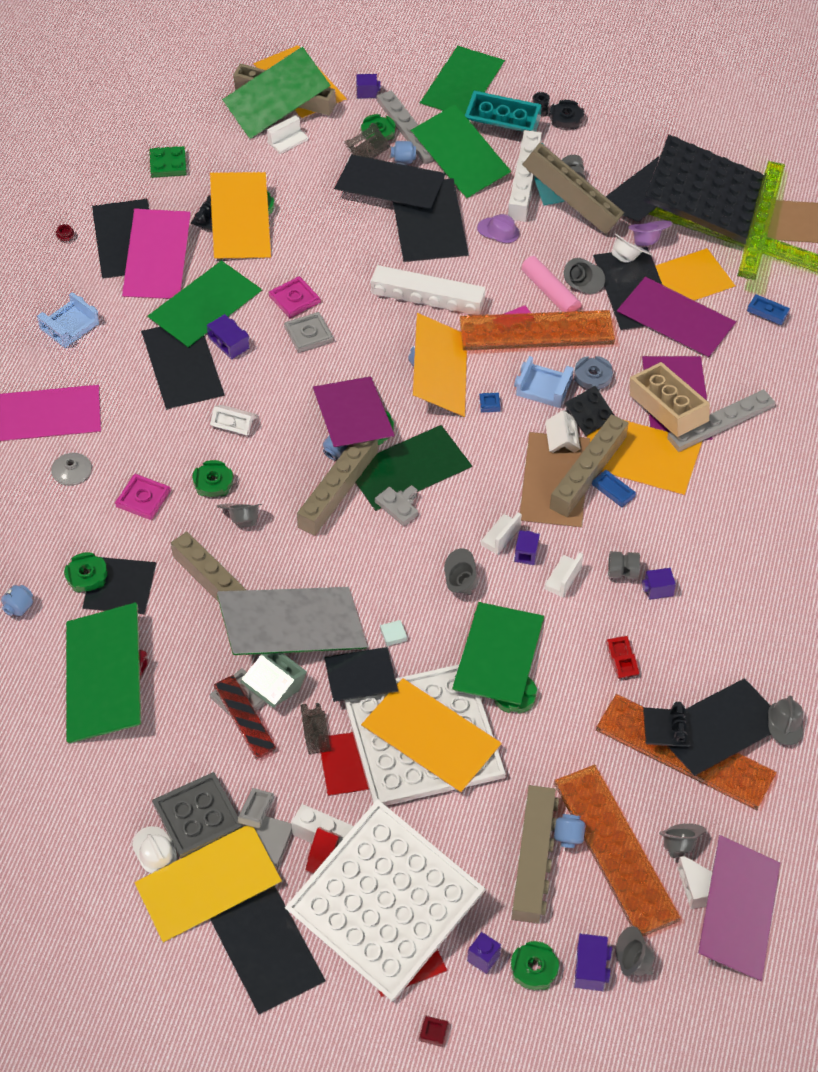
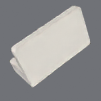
(286, 135)
(232, 419)
(562, 432)
(501, 533)
(564, 575)

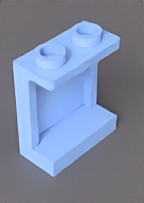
(69, 321)
(543, 383)

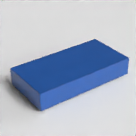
(613, 488)

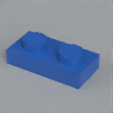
(768, 309)

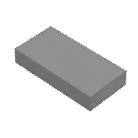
(255, 808)

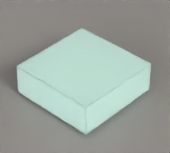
(393, 633)

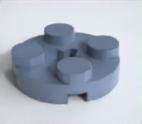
(587, 365)

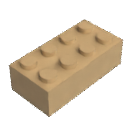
(669, 399)

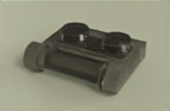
(371, 147)

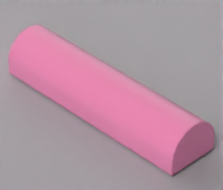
(550, 285)

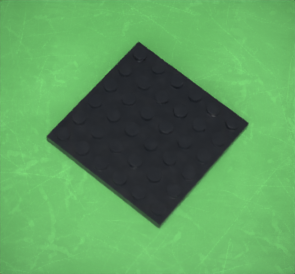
(705, 188)

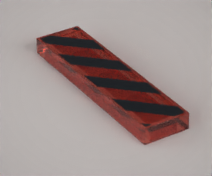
(244, 717)

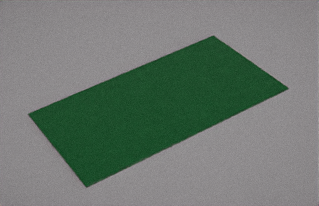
(414, 462)

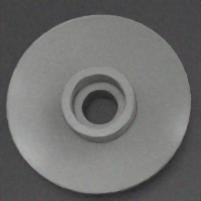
(74, 474)

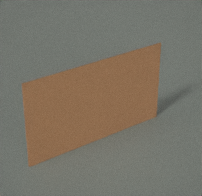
(794, 221)
(542, 476)

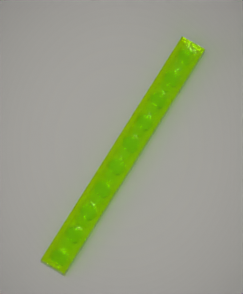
(761, 221)
(772, 247)

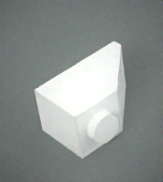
(695, 882)

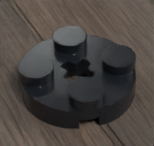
(560, 119)

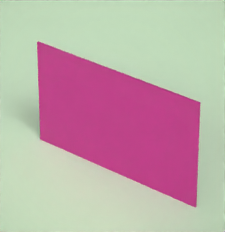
(156, 253)
(49, 412)

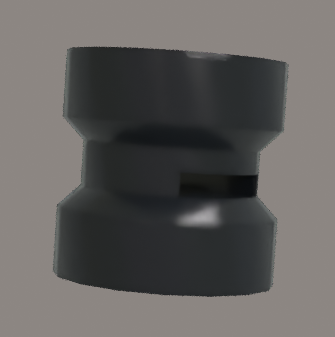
(543, 99)

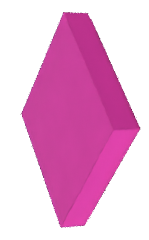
(294, 297)
(142, 496)

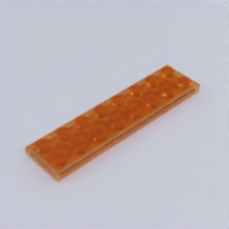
(536, 330)
(734, 777)
(617, 851)

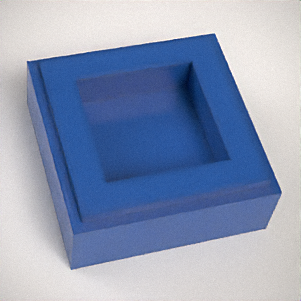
(489, 402)

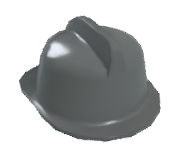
(584, 276)
(242, 514)
(461, 571)
(786, 721)
(681, 838)
(634, 953)

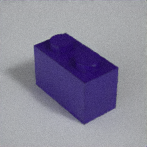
(228, 336)
(591, 962)

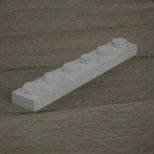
(403, 122)
(724, 419)

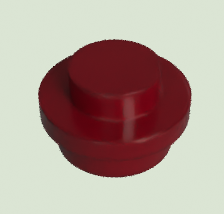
(64, 232)

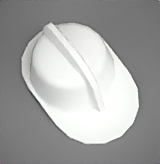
(626, 251)
(154, 848)

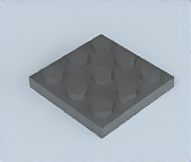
(196, 814)

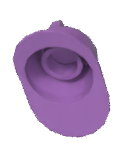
(499, 228)
(648, 233)

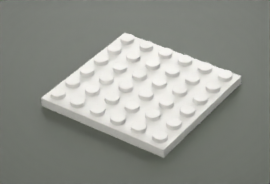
(393, 775)
(385, 899)

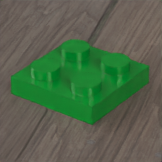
(167, 161)

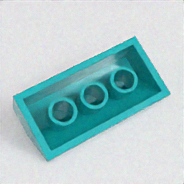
(503, 112)

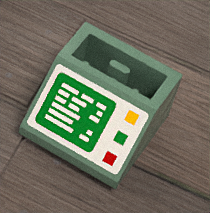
(274, 678)

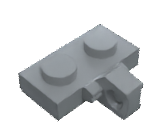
(399, 504)

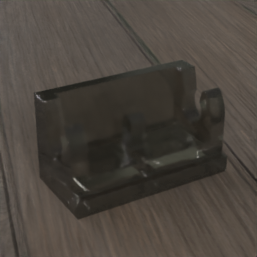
(315, 729)

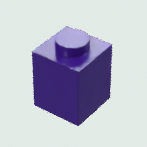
(367, 86)
(526, 547)
(659, 583)
(484, 952)

